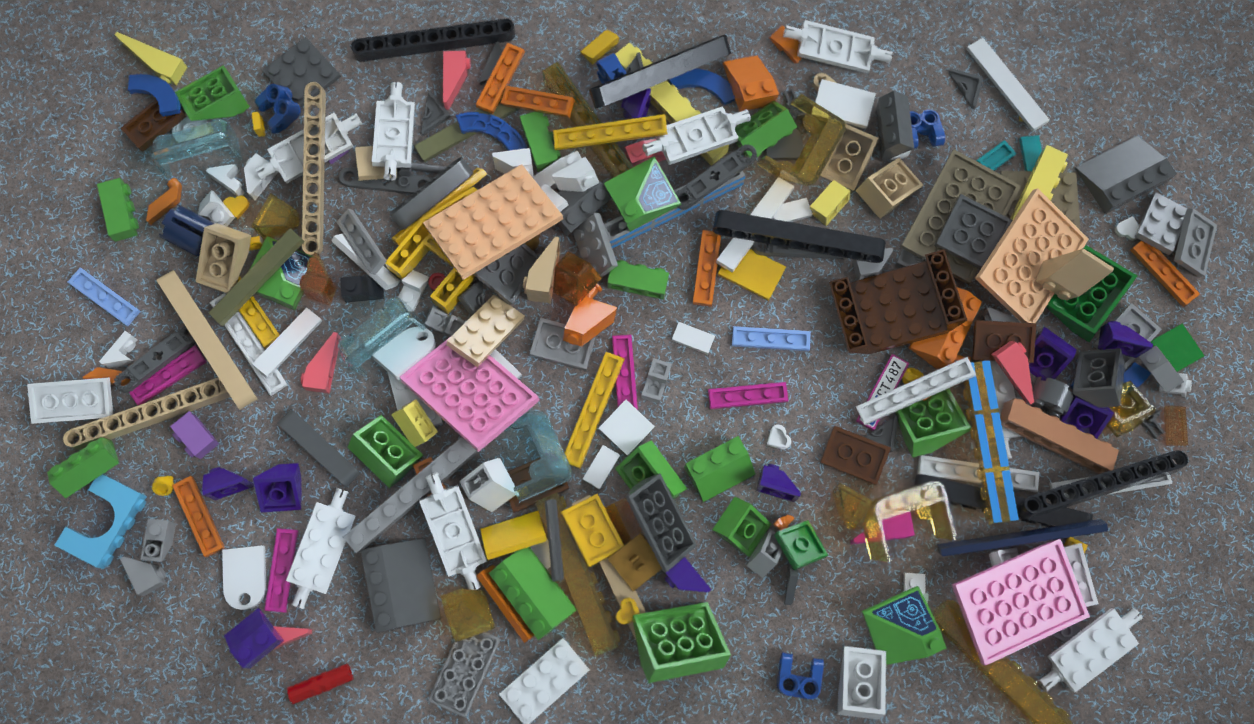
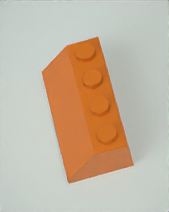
(943, 349)

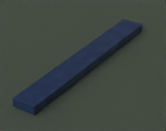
(1022, 537)

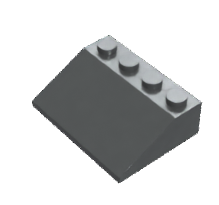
(1125, 173)
(661, 521)
(400, 585)

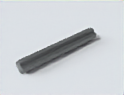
(554, 540)

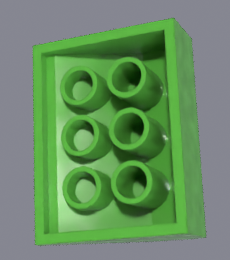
(679, 642)

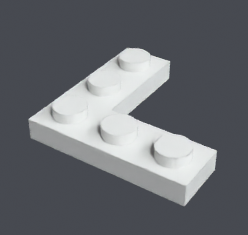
(1081, 572)

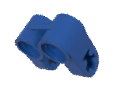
(609, 68)
(284, 108)
(927, 124)
(814, 678)

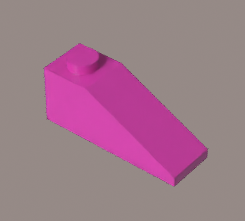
(894, 528)

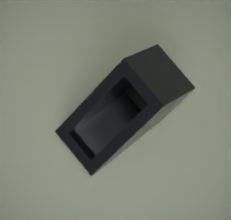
(360, 289)

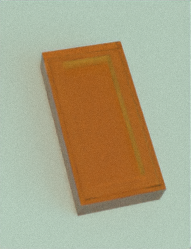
(1175, 426)

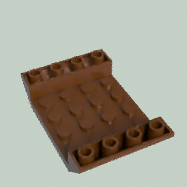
(899, 305)

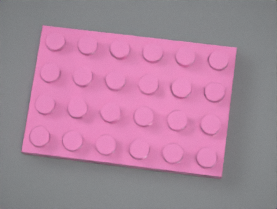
(467, 397)
(1020, 601)

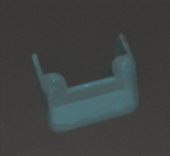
(193, 142)
(376, 333)
(553, 466)

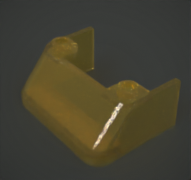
(825, 132)
(926, 500)

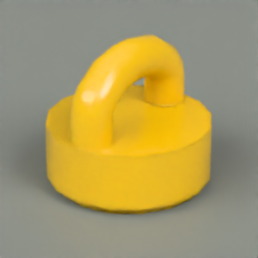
(911, 374)
(163, 485)

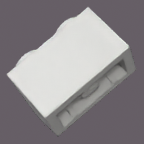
(489, 485)

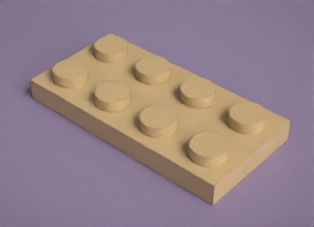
(485, 330)

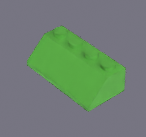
(532, 592)

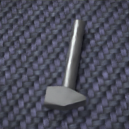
(420, 167)

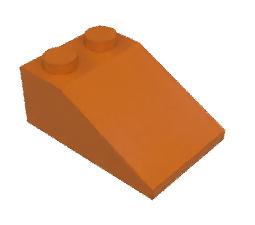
(750, 83)

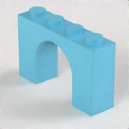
(100, 550)

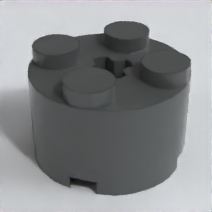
(1052, 396)

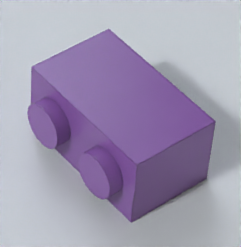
(194, 435)

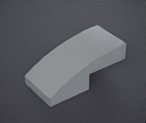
(443, 322)
(656, 381)

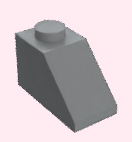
(1161, 369)
(765, 555)
(143, 576)

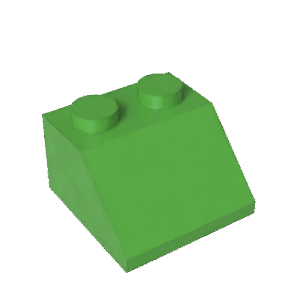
(742, 526)

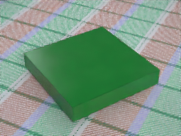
(1178, 347)
(801, 545)

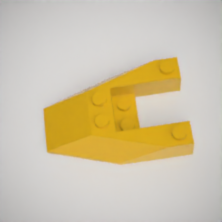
(413, 250)

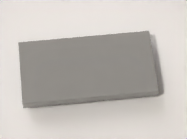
(464, 673)

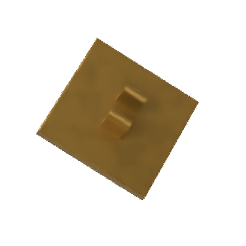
(635, 562)

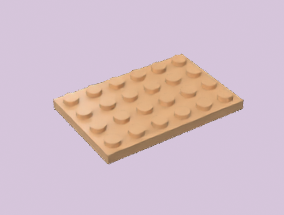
(493, 221)
(1013, 266)

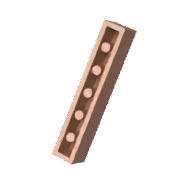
(1058, 436)

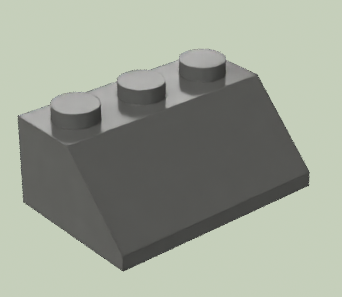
(894, 125)
(581, 206)
(1100, 377)

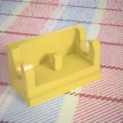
(830, 202)
(414, 423)

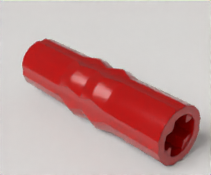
(320, 683)

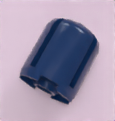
(184, 229)

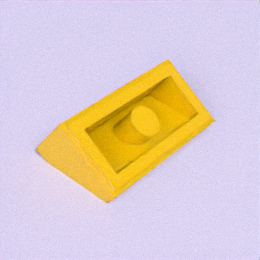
(600, 46)

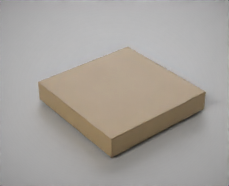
(364, 165)

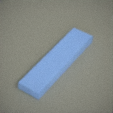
(104, 296)
(771, 338)

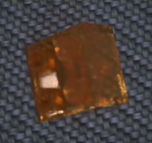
(574, 278)
(317, 281)
(624, 520)

